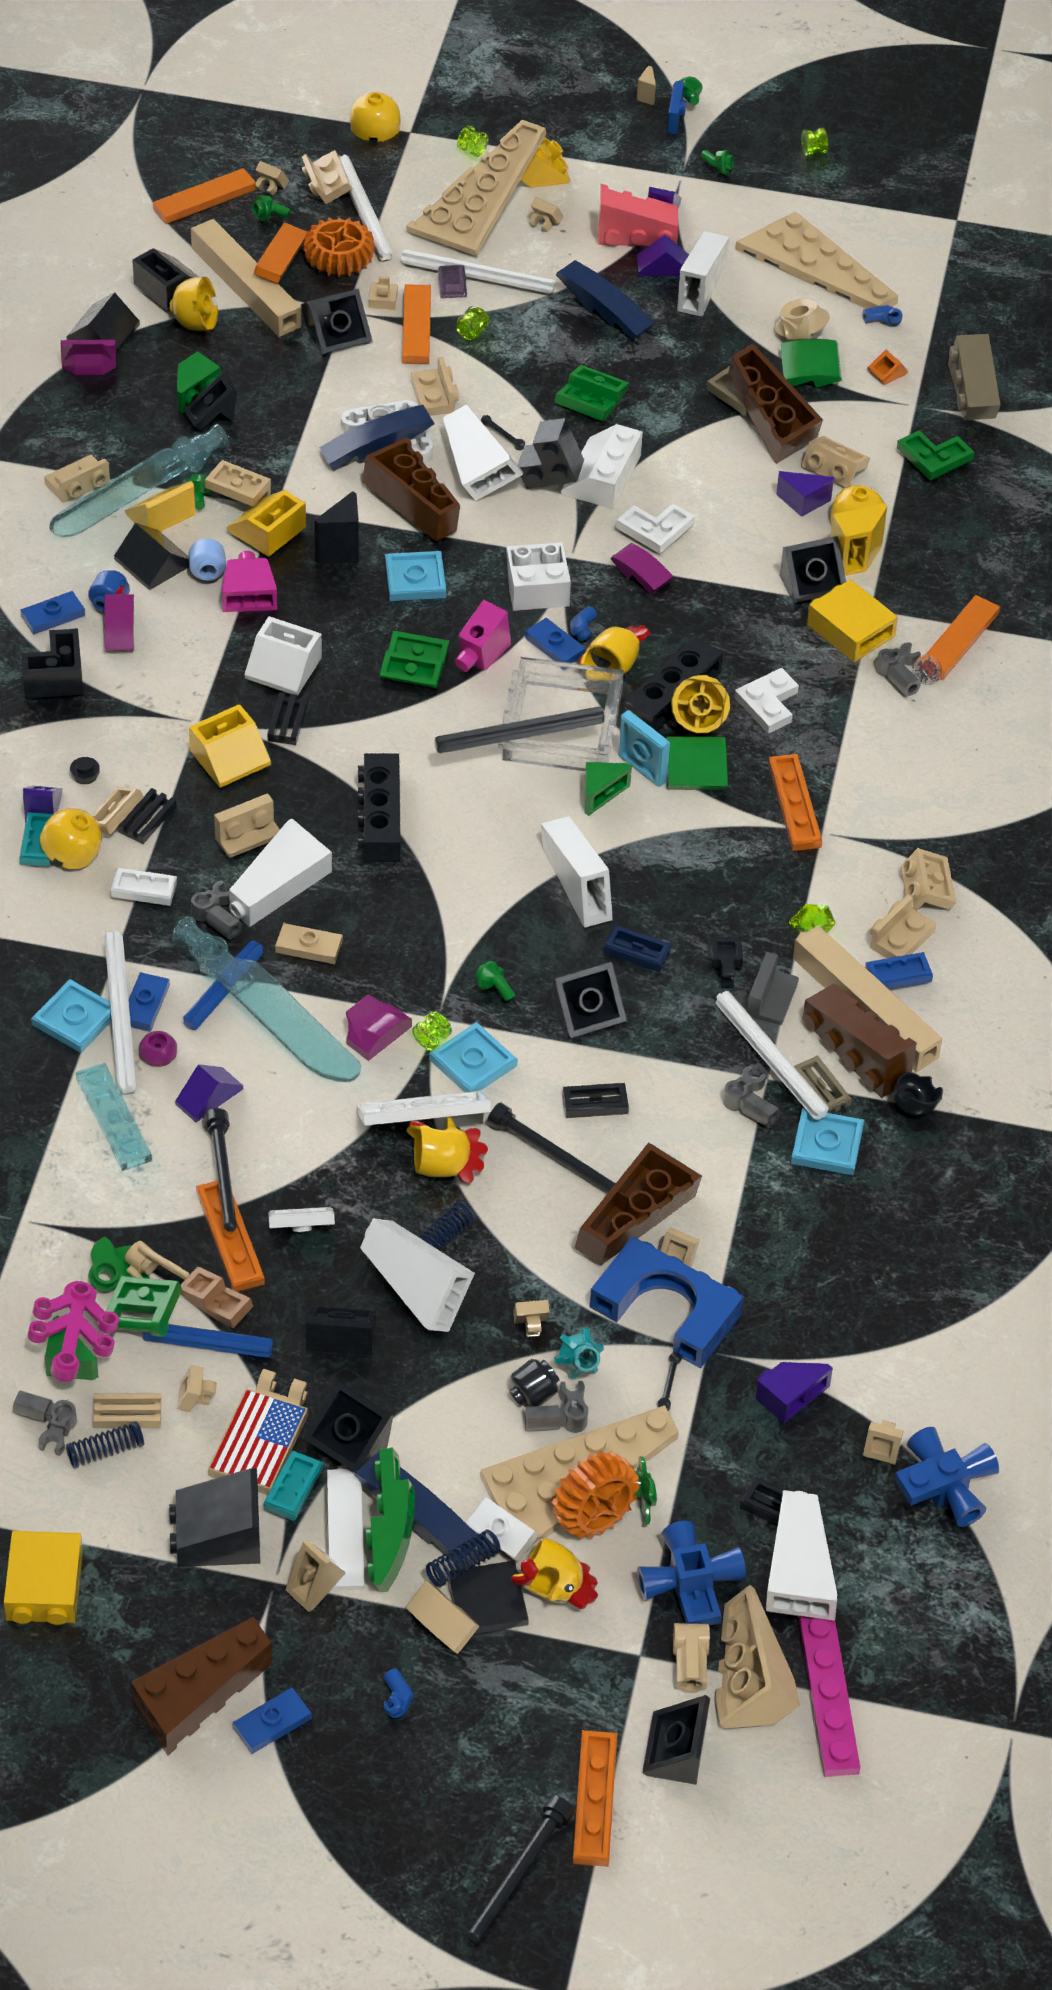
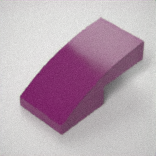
(643, 566)
(119, 622)

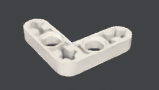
(360, 415)

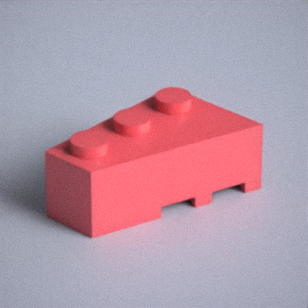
(634, 220)

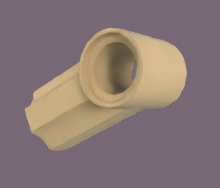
(691, 1653)

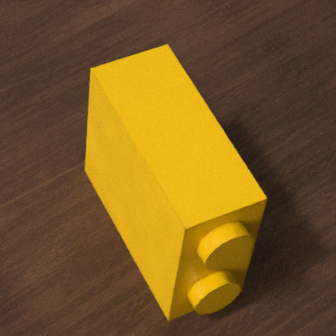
(852, 620)
(43, 1577)

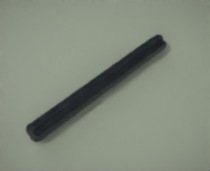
(519, 729)

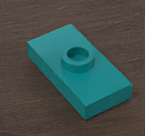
(31, 850)
(293, 1485)

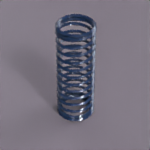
(445, 1233)
(137, 1432)
(487, 1545)

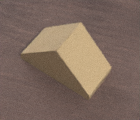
(312, 1576)

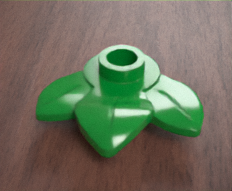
(110, 1262)
(647, 1490)

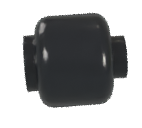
(534, 1383)

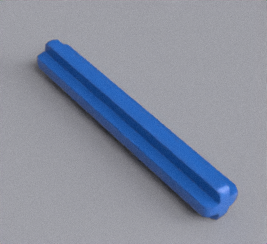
(217, 992)
(214, 1340)

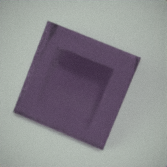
(452, 281)

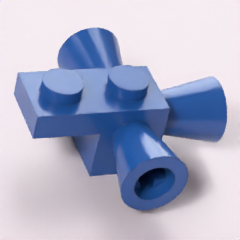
(946, 1475)
(691, 1574)

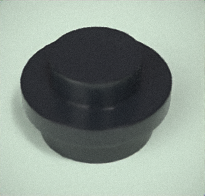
(84, 770)

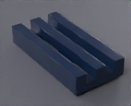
(636, 952)

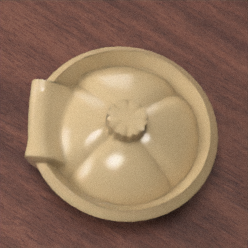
(801, 319)

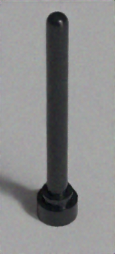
(503, 1118)
(216, 1124)
(556, 1813)

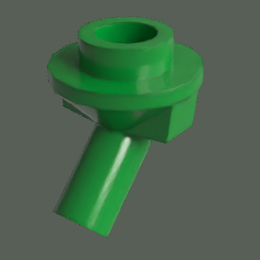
(692, 89)
(722, 161)
(264, 206)
(199, 489)
(492, 975)

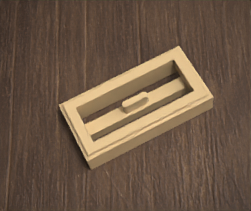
(117, 808)
(127, 1405)

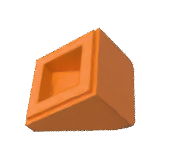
(887, 368)

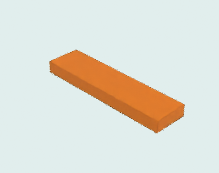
(204, 196)
(280, 253)
(416, 324)
(963, 633)
(795, 802)
(233, 1247)
(595, 1798)

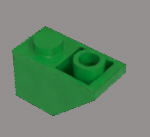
(193, 377)

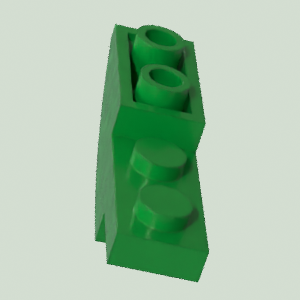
(390, 1533)

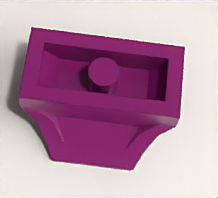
(88, 356)
(374, 1026)

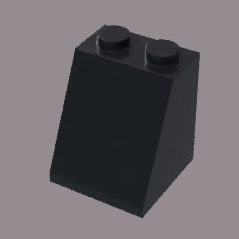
(217, 1522)

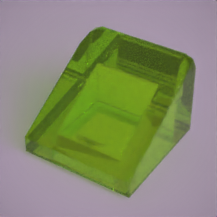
(811, 916)

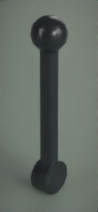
(518, 443)
(674, 1358)

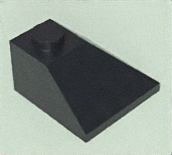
(337, 321)

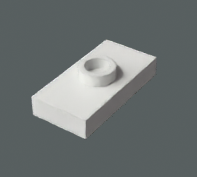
(143, 886)
(301, 1219)
(512, 1533)

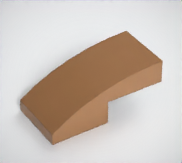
(212, 1296)

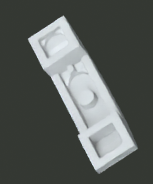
(346, 1527)

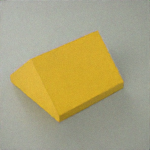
(165, 507)

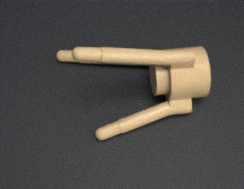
(145, 1260)

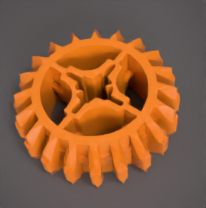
(339, 246)
(595, 1494)

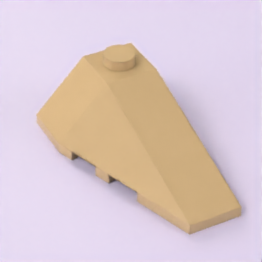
(756, 1676)

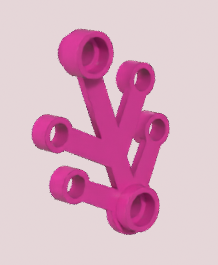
(78, 1297)

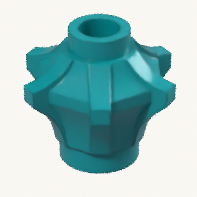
(579, 1353)

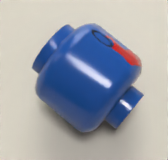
(107, 583)

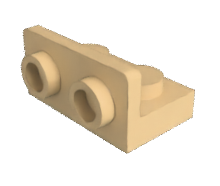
(327, 176)
(435, 389)
(834, 459)
(78, 478)
(238, 483)
(246, 826)
(928, 879)
(901, 930)

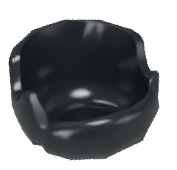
(916, 1094)

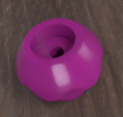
(158, 1048)

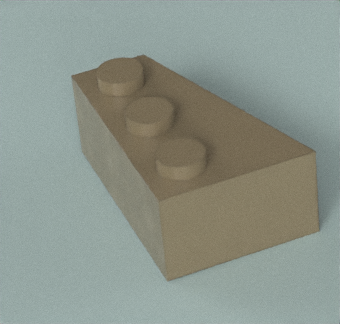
(974, 377)

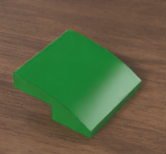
(811, 361)
(591, 392)
(415, 659)
(697, 763)

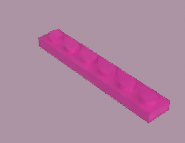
(829, 1697)

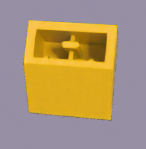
(547, 166)
(271, 522)
(859, 536)
(228, 746)

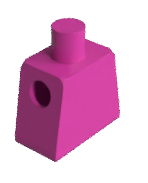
(248, 585)
(483, 638)

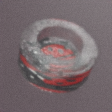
(927, 669)

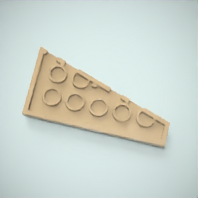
(480, 194)
(815, 258)
(528, 1482)

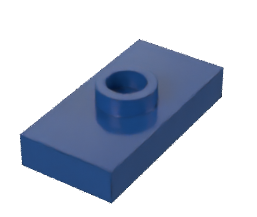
(677, 107)
(52, 612)
(554, 642)
(901, 970)
(147, 1000)
(272, 1720)

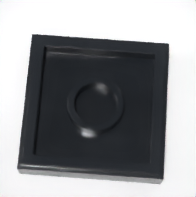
(490, 1596)

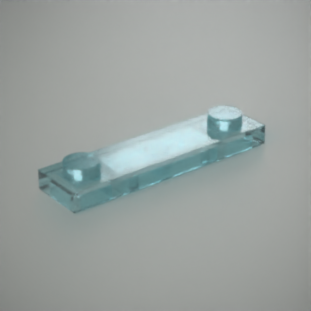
(113, 1116)

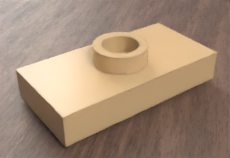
(309, 943)

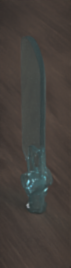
(137, 481)
(270, 1005)

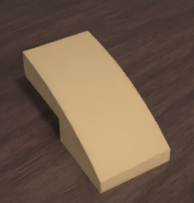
(442, 1617)

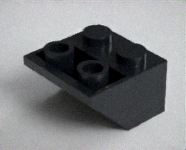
(159, 275)

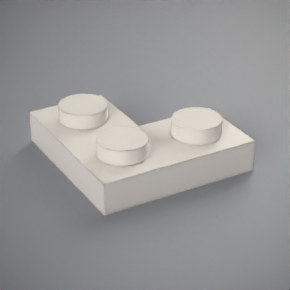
(655, 532)
(764, 697)

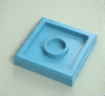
(415, 575)
(644, 748)
(74, 1016)
(473, 1059)
(828, 1142)

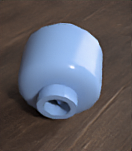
(207, 559)

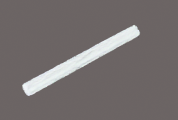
(366, 211)
(480, 271)
(120, 1012)
(772, 1055)

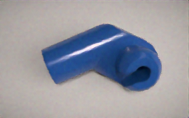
(885, 314)
(580, 622)
(401, 1694)

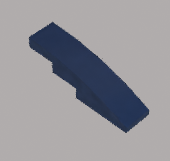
(605, 298)
(376, 435)
(432, 1517)

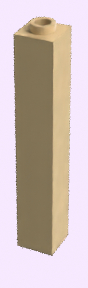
(236, 269)
(833, 964)

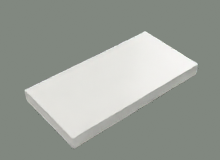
(424, 1107)

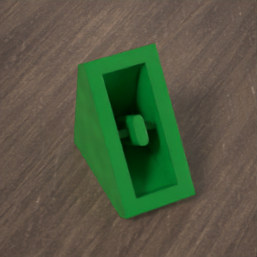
(604, 783)
(87, 1361)

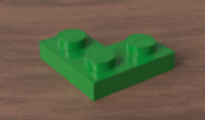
(933, 459)

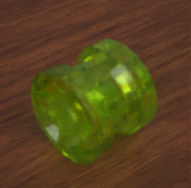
(473, 141)
(814, 141)
(472, 323)
(432, 1030)

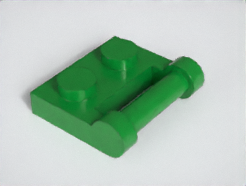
(145, 1296)

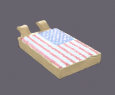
(262, 1432)

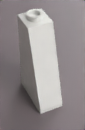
(701, 273)
(478, 455)
(579, 870)
(279, 873)
(418, 1272)
(801, 1563)

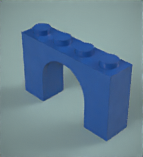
(645, 1268)

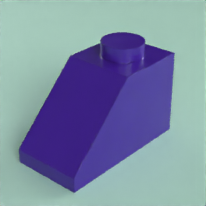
(792, 1387)

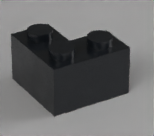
(552, 457)
(54, 671)

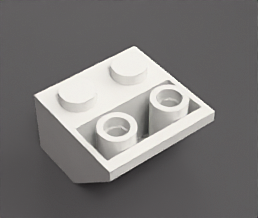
(538, 576)
(284, 656)

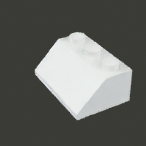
(606, 466)

